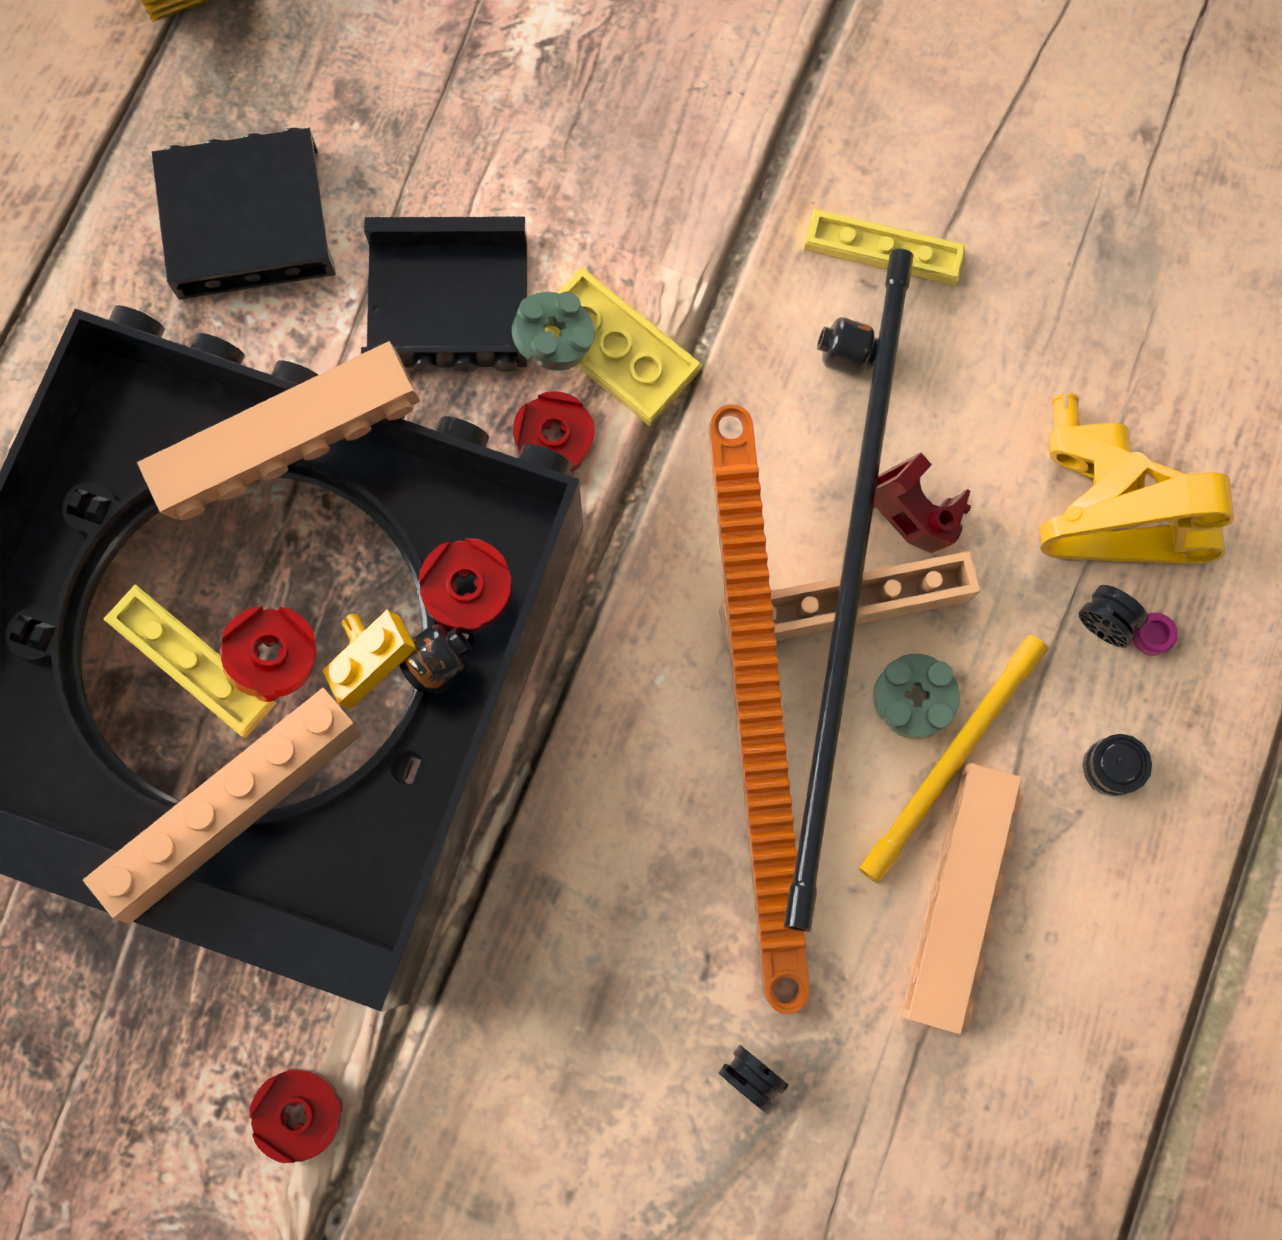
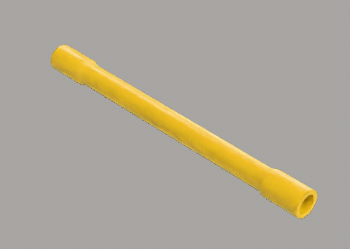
(890, 845)

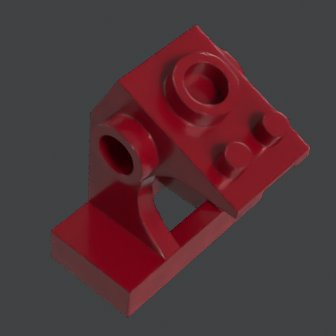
(906, 507)

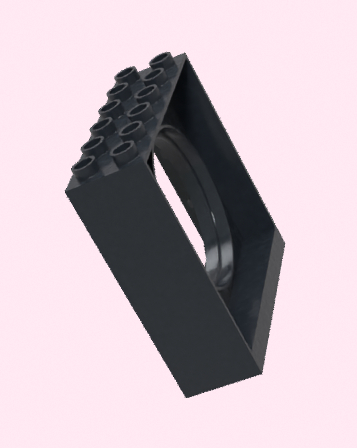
(314, 889)

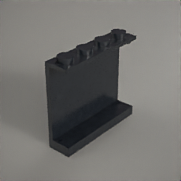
(241, 213)
(447, 290)

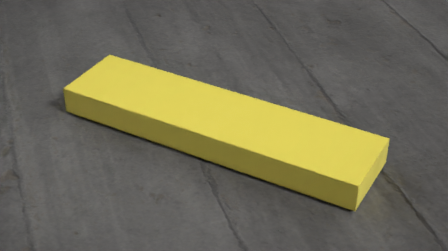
(873, 242)
(185, 659)

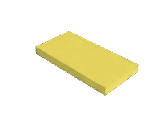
(629, 352)

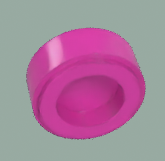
(1156, 636)

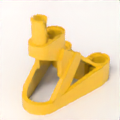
(1191, 503)

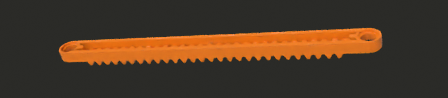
(757, 704)

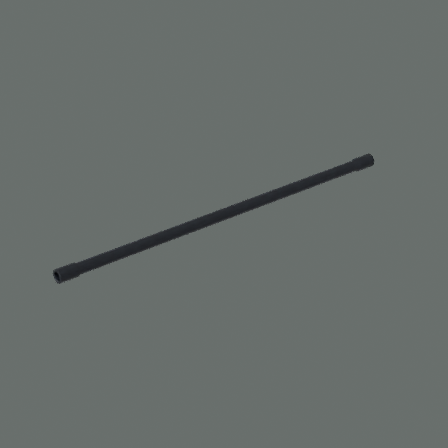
(803, 888)

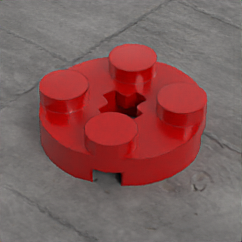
(558, 409)
(461, 559)
(268, 678)
(270, 1120)

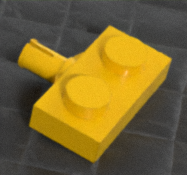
(368, 656)

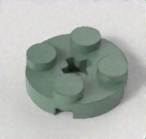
(559, 310)
(933, 678)

